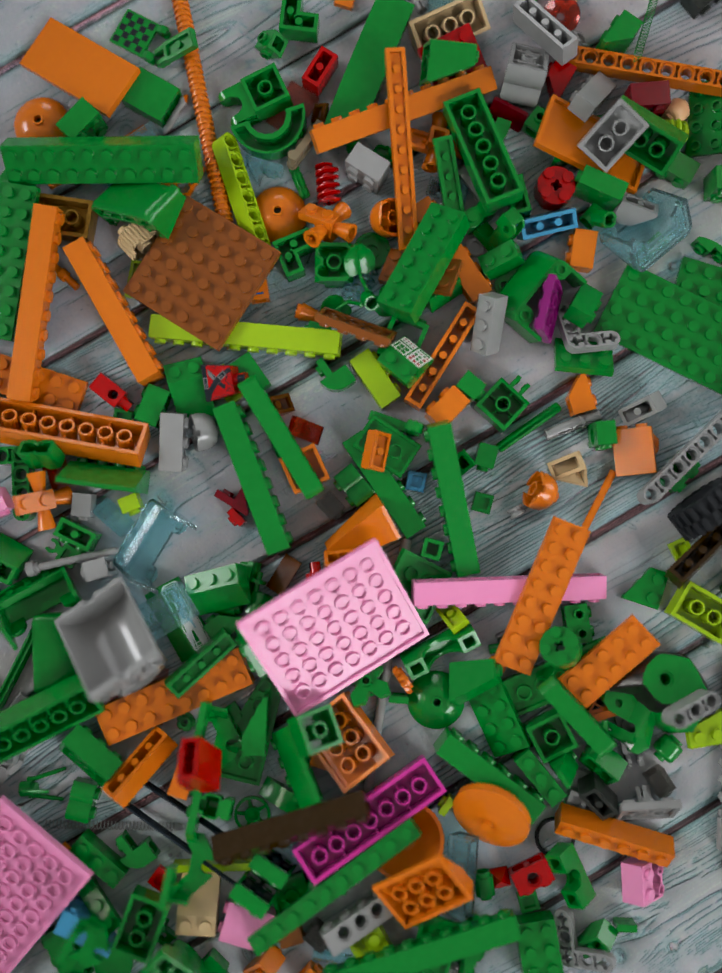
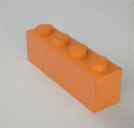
(139, 767)

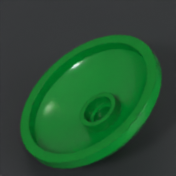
(427, 689)

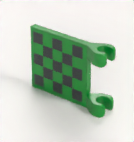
(136, 35)

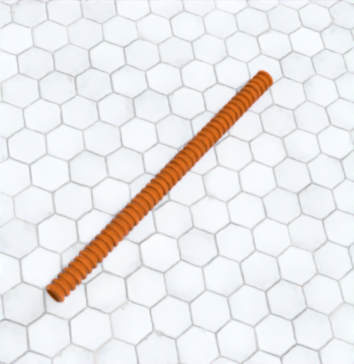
(203, 113)

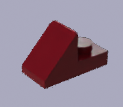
(239, 503)

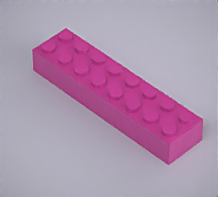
(390, 806)

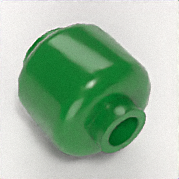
(667, 748)

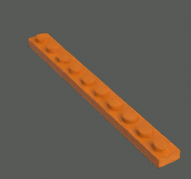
(401, 144)

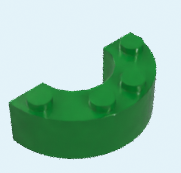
(276, 144)

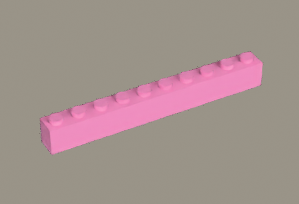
(497, 590)

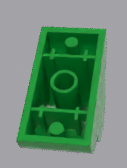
(175, 959)

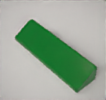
(200, 663)

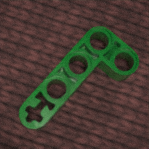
(18, 483)

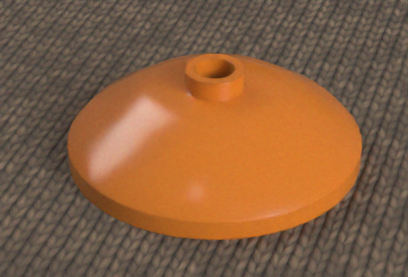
(45, 108)
(287, 221)

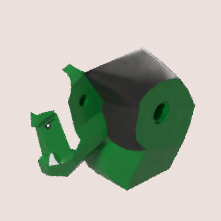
(646, 692)

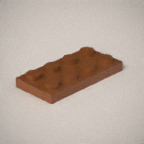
(446, 283)
(349, 324)

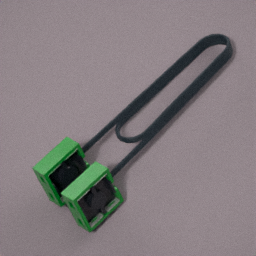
(250, 890)

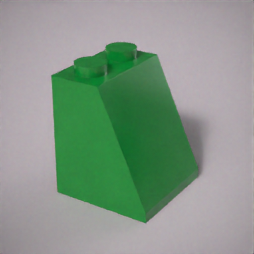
(446, 59)

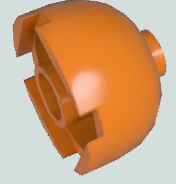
(384, 219)
(542, 491)

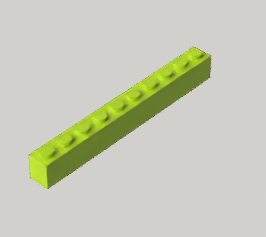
(257, 337)

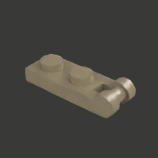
(302, 147)

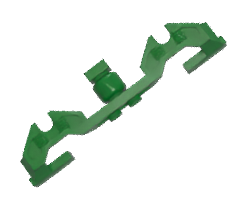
(203, 805)
(84, 957)

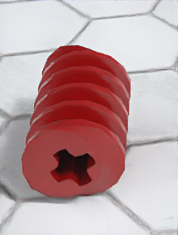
(326, 184)

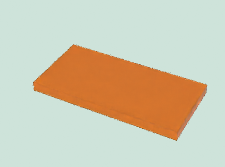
(80, 67)
(563, 130)

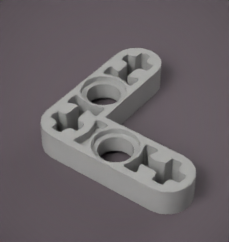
(577, 337)
(577, 952)

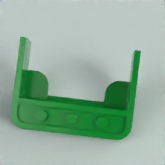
(524, 285)
(33, 597)

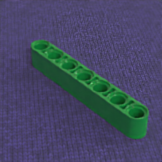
(281, 437)

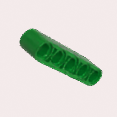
(577, 716)

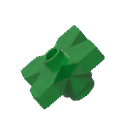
(369, 686)

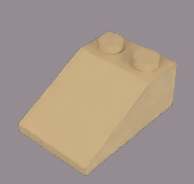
(202, 912)

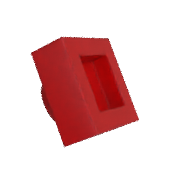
(236, 518)
(157, 878)

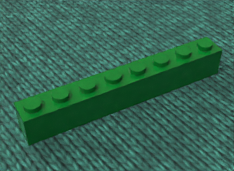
(452, 497)

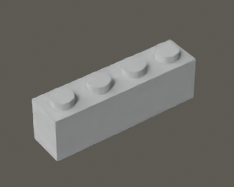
(545, 30)

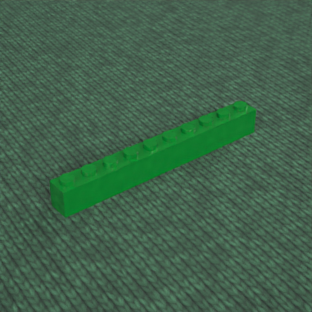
(334, 886)
(436, 948)

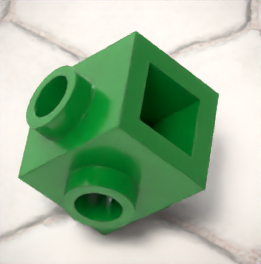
(271, 44)

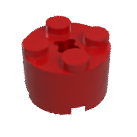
(557, 178)

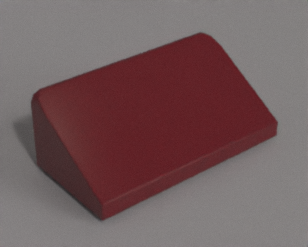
(507, 111)

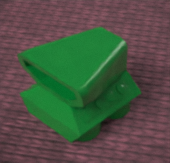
(329, 264)

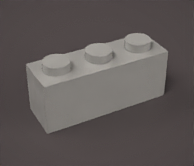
(591, 96)
(489, 323)
(173, 441)

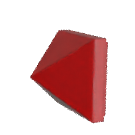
(500, 876)

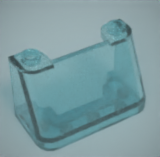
(649, 241)

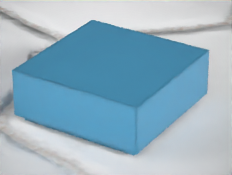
(416, 481)

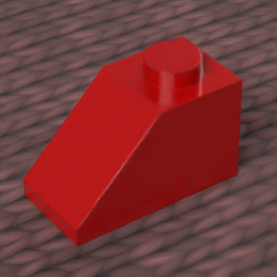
(558, 77)

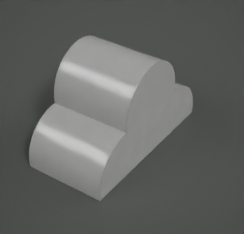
(524, 75)

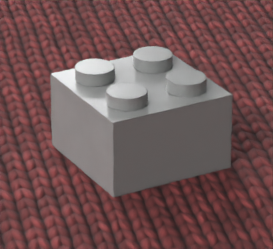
(367, 168)

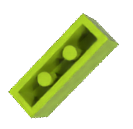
(375, 378)

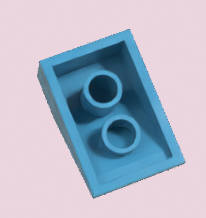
(69, 918)

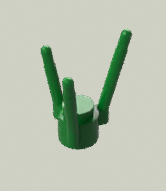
(31, 788)

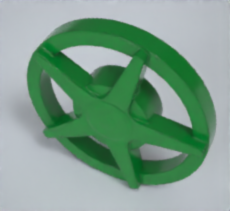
(252, 813)

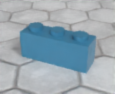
(549, 223)

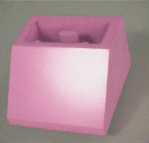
(641, 882)

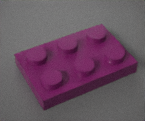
(549, 308)

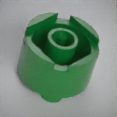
(560, 658)

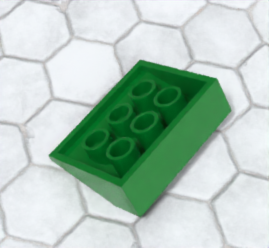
(105, 476)

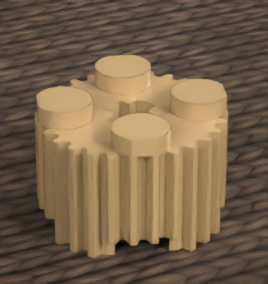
(135, 240)

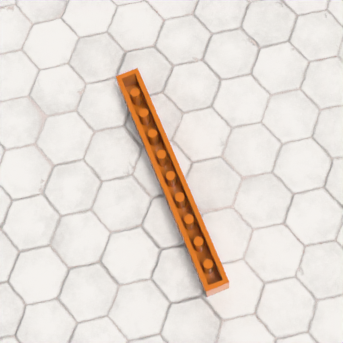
(421, 103)
(35, 303)

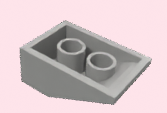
(612, 135)

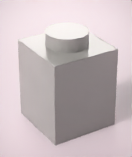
(83, 505)

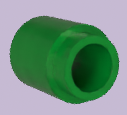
(484, 884)

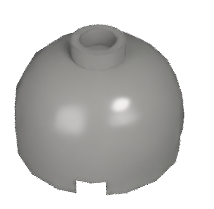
(204, 431)

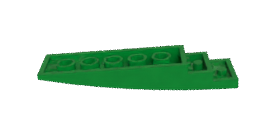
(366, 68)

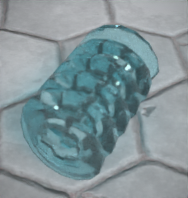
(356, 288)

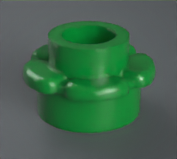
(190, 722)

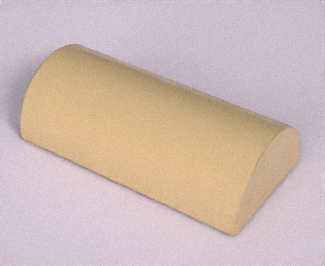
(446, 19)

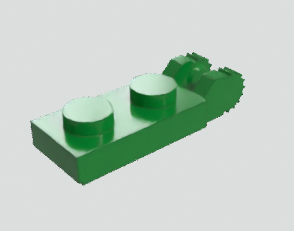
(176, 47)

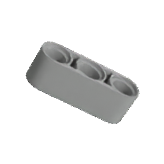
(702, 704)

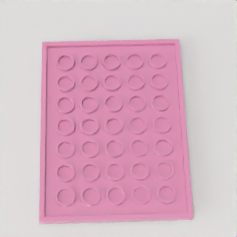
(333, 627)
(35, 882)

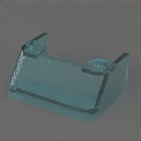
(147, 542)

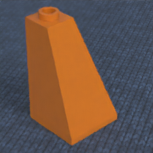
(365, 524)

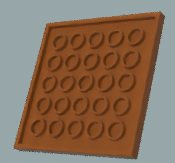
(203, 273)

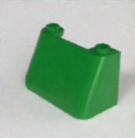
(141, 204)
(50, 654)

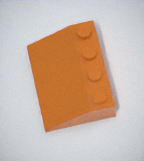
(362, 746)
(425, 890)

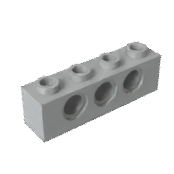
(354, 932)

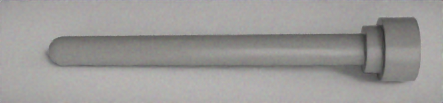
(33, 568)

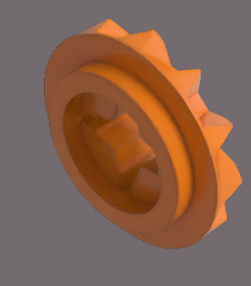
(403, 679)

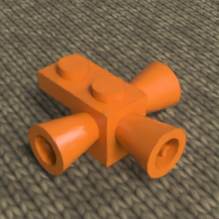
(423, 141)
(327, 223)
(41, 500)

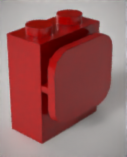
(199, 765)

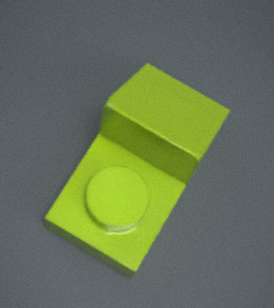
(453, 618)

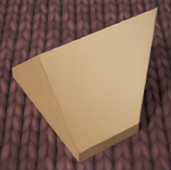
(569, 469)

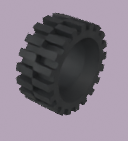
(699, 511)

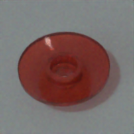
(569, 9)

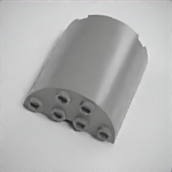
(110, 643)

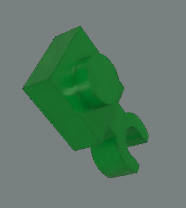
(63, 551)

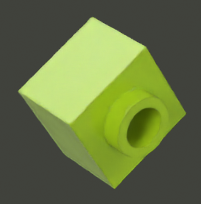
(131, 504)

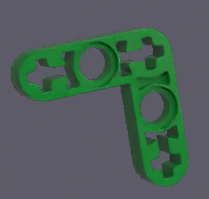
(410, 427)

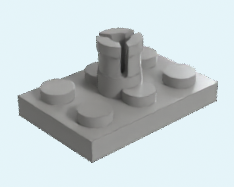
(646, 807)

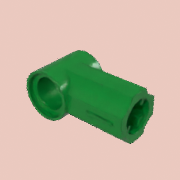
(598, 217)

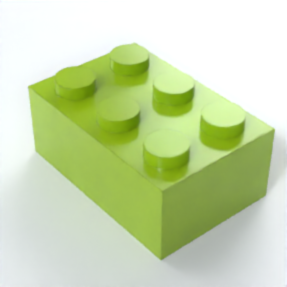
(697, 610)

